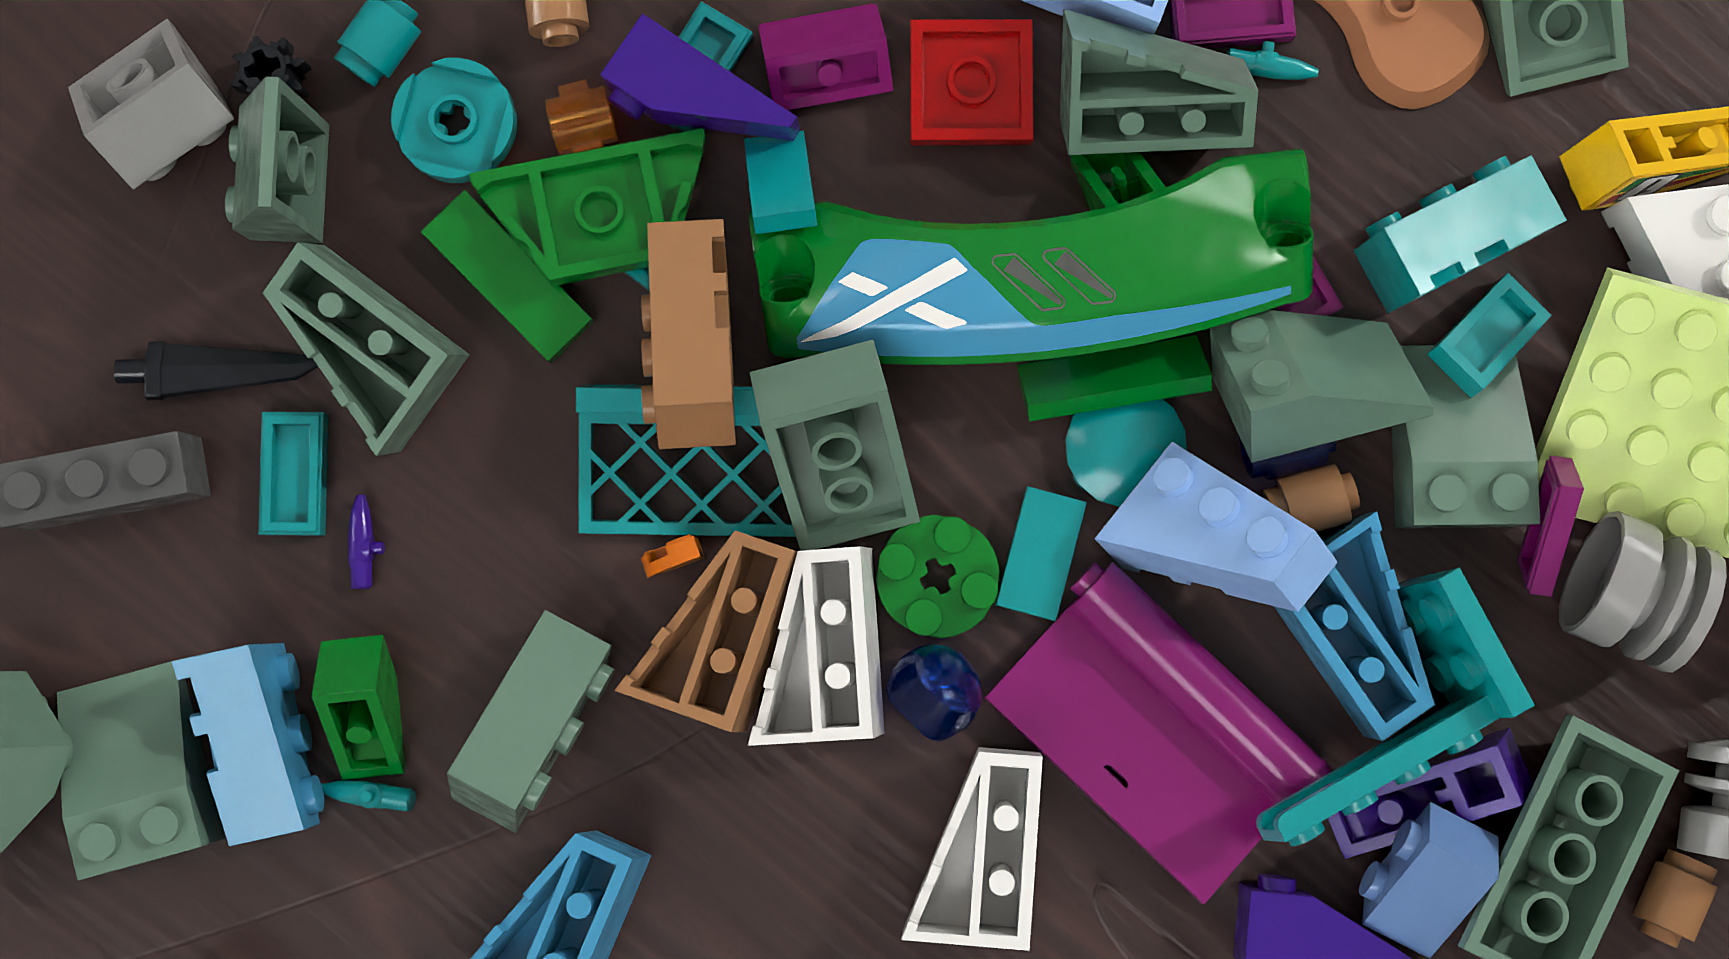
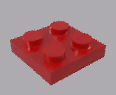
(971, 82)

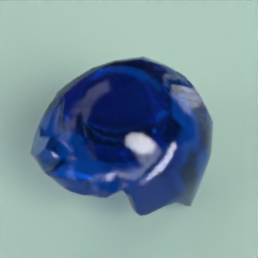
(935, 690)

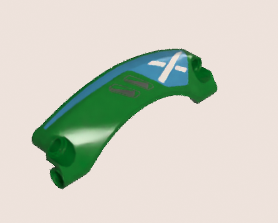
(1046, 287)

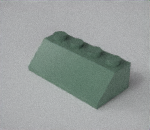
(1570, 848)

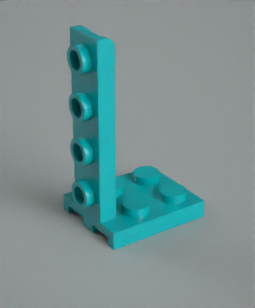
(1460, 661)

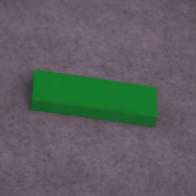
(507, 276)
(1114, 378)

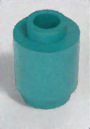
(378, 39)

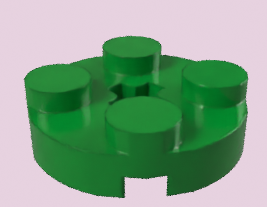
(971, 588)

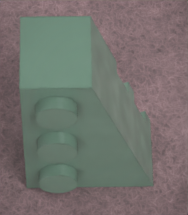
(1149, 92)
(366, 343)
(530, 722)

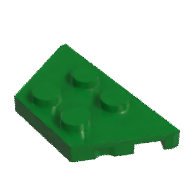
(592, 207)

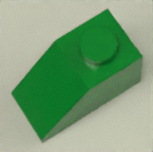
(360, 706)

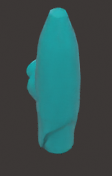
(1272, 65)
(371, 794)

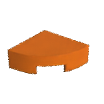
(672, 556)

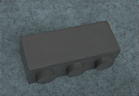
(102, 481)

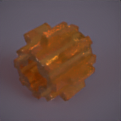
(581, 118)

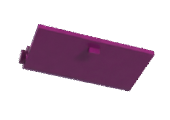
(1187, 737)

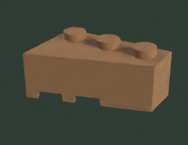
(721, 638)

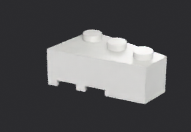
(1677, 237)
(826, 654)
(986, 858)

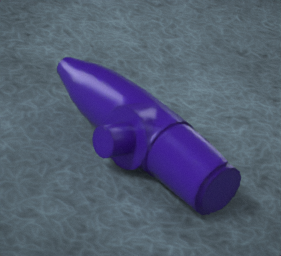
(362, 544)

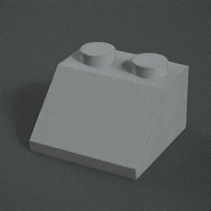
(149, 105)

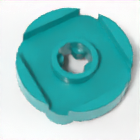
(437, 92)

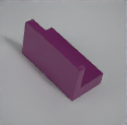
(826, 57)

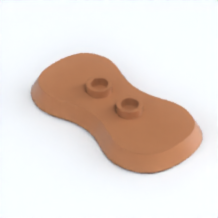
(1413, 48)

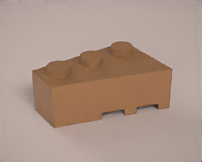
(689, 336)

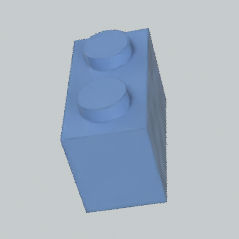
(1429, 879)

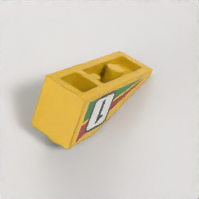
(1647, 156)

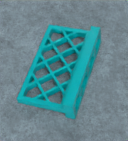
(623, 406)

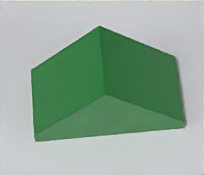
(1114, 178)

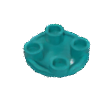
(1119, 445)

